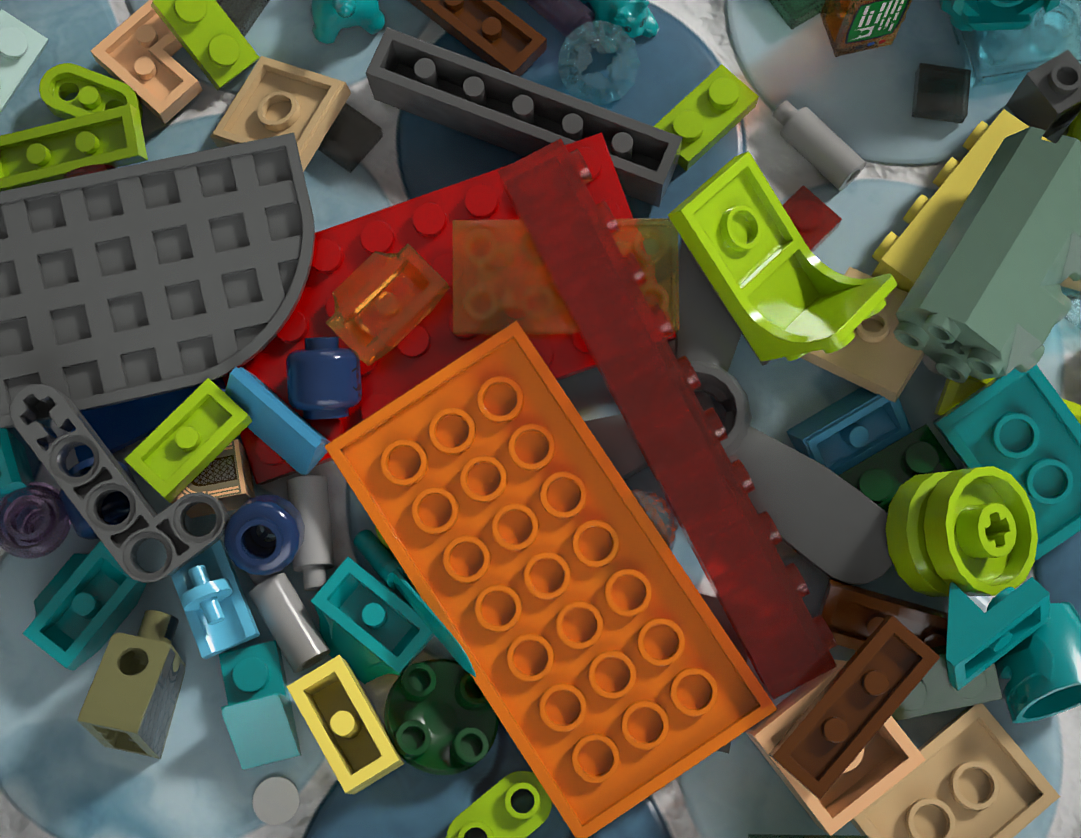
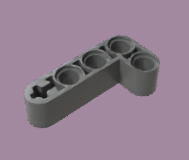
(106, 478)

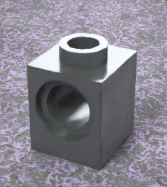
(1049, 94)

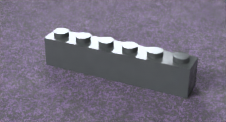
(516, 111)

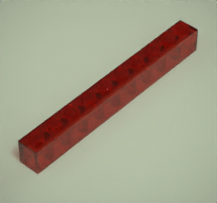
(667, 419)

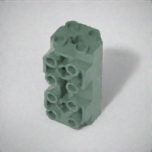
(1001, 264)

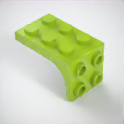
(767, 272)

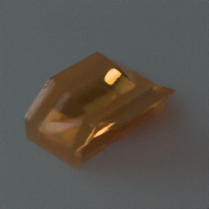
(385, 302)

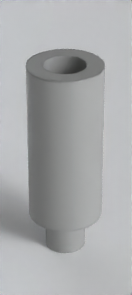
(819, 145)
(315, 555)
(288, 620)

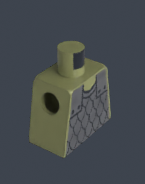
(136, 688)

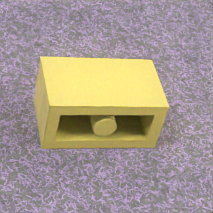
(345, 725)

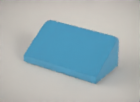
(276, 422)
(850, 430)

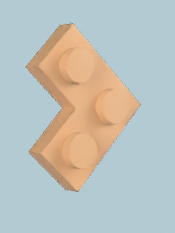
(141, 57)

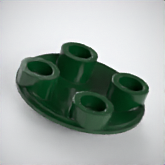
(439, 718)

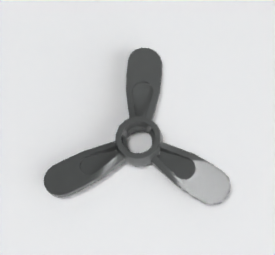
(809, 503)

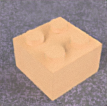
(871, 774)

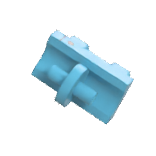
(214, 602)

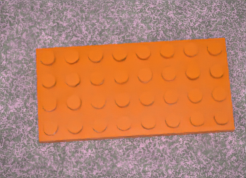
(550, 581)

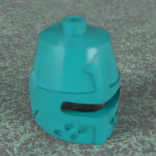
(1044, 668)

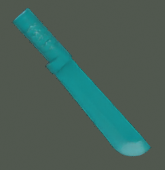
(395, 577)

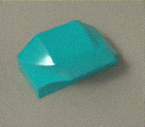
(83, 607)
(368, 623)

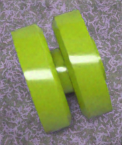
(962, 530)

